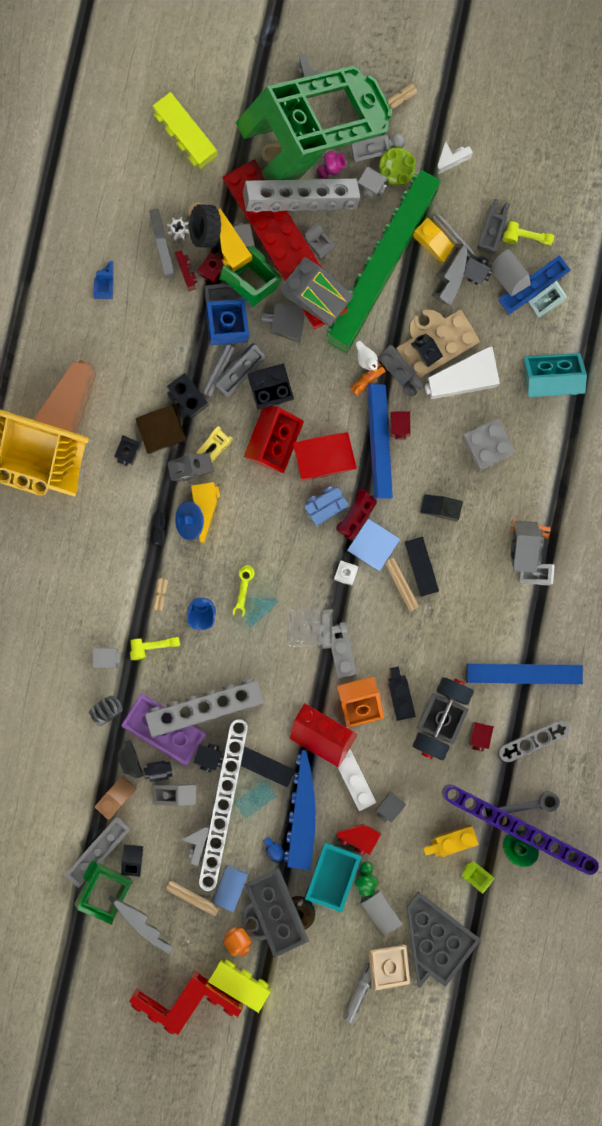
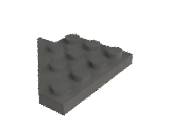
(437, 941)

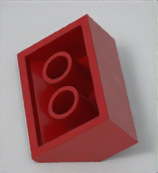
(273, 438)
(322, 735)

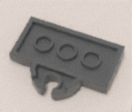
(274, 914)

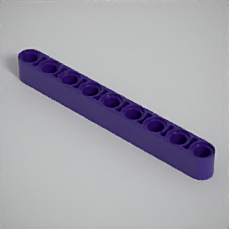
(527, 835)

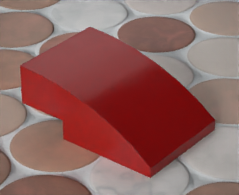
(324, 456)

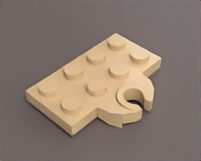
(450, 334)

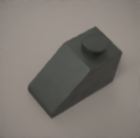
(441, 507)

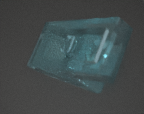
(264, 606)
(255, 799)

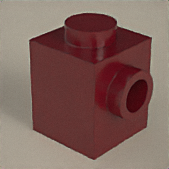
(211, 268)

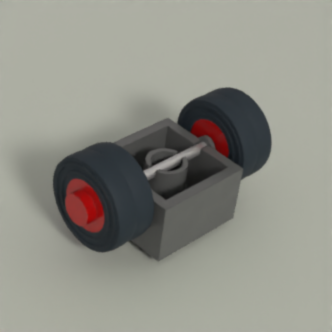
(442, 718)

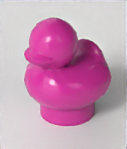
(333, 164)

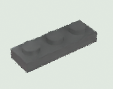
(238, 370)

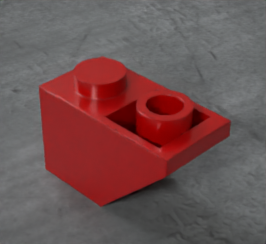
(360, 836)

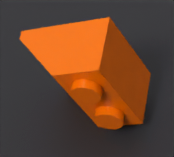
(360, 702)

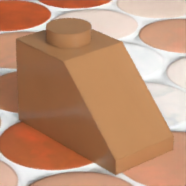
(115, 798)

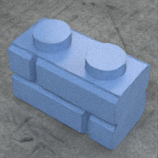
(326, 505)

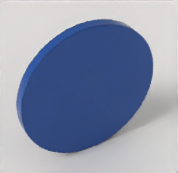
(189, 520)

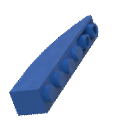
(303, 818)

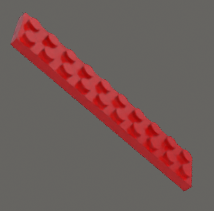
(274, 229)

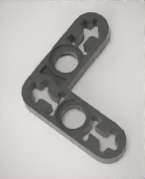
(161, 243)

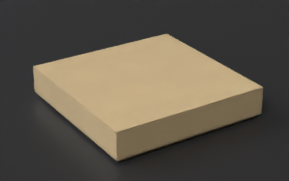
(389, 967)

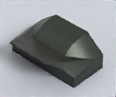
(129, 760)

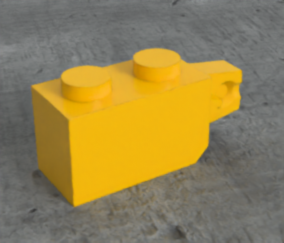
(452, 841)

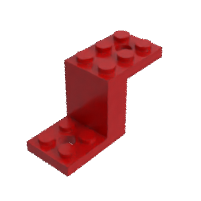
(185, 1004)

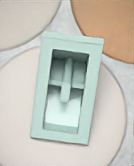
(548, 299)

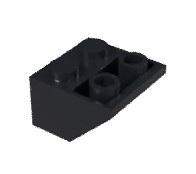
(270, 386)

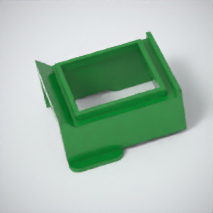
(262, 269)
(91, 876)

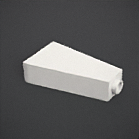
(468, 375)

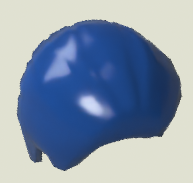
(201, 614)

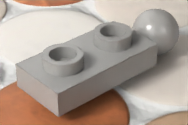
(376, 146)

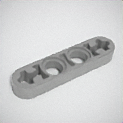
(534, 743)

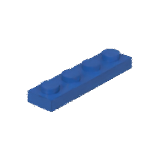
(539, 281)

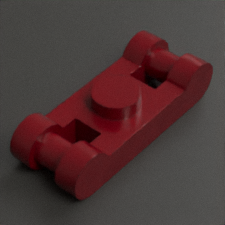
(357, 515)

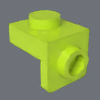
(477, 876)

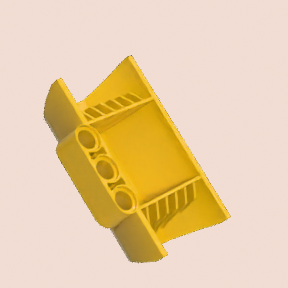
(40, 455)

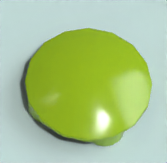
(397, 166)

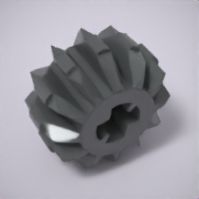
(105, 710)

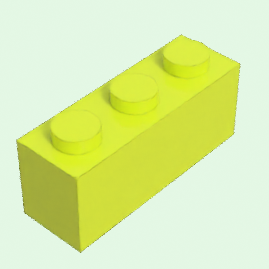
(240, 984)

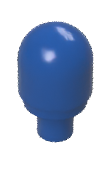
(274, 850)

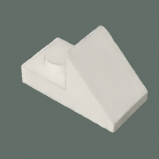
(451, 160)

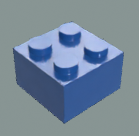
(227, 322)

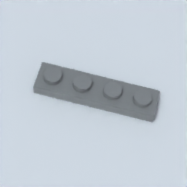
(98, 850)

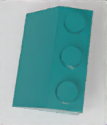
(554, 375)

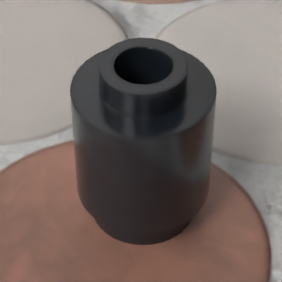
(158, 771)

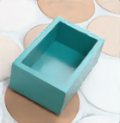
(333, 876)

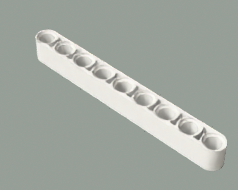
(221, 833)

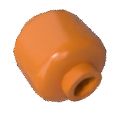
(237, 942)

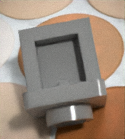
(304, 67)
(319, 241)

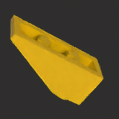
(433, 240)
(233, 249)
(206, 497)

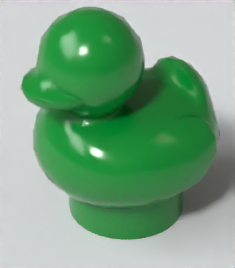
(366, 882)

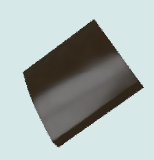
(160, 429)

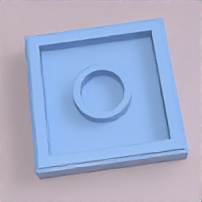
(373, 545)

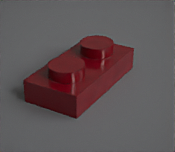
(184, 262)

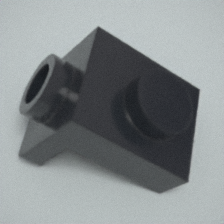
(427, 349)

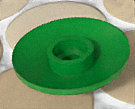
(528, 854)

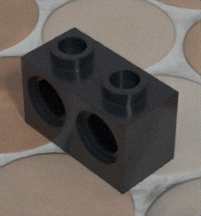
(190, 393)

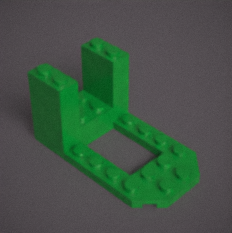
(288, 114)

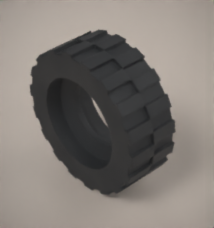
(204, 225)

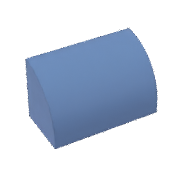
(230, 888)

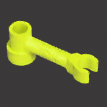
(511, 235)
(243, 587)
(138, 648)

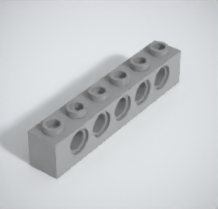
(301, 195)
(253, 699)

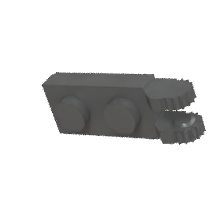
(493, 228)
(401, 370)

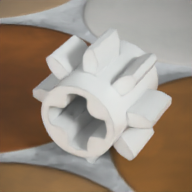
(175, 225)

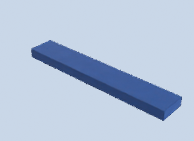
(379, 441)
(524, 674)

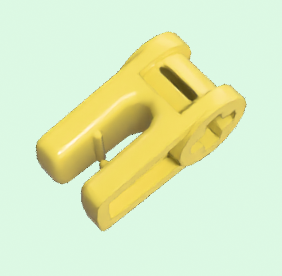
(213, 439)

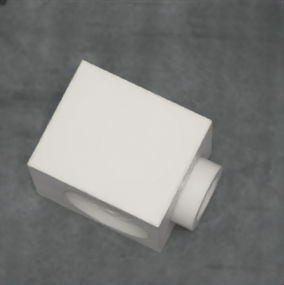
(346, 573)

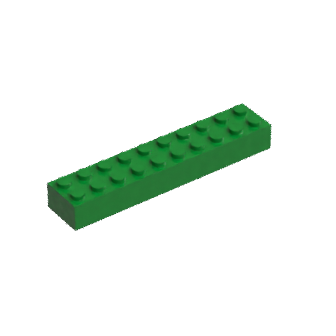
(384, 260)

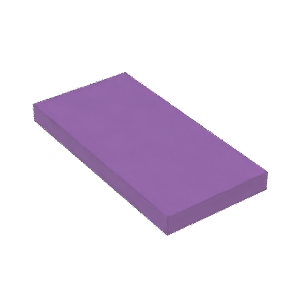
(177, 744)

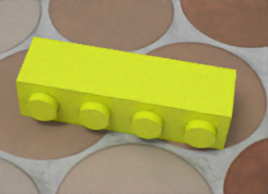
(185, 131)

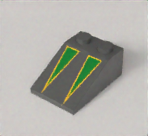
(316, 292)

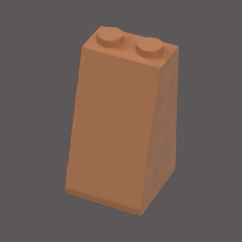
(69, 398)

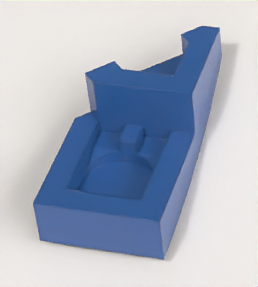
(104, 282)

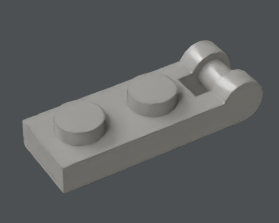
(342, 652)

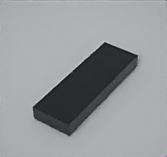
(421, 566)
(266, 767)

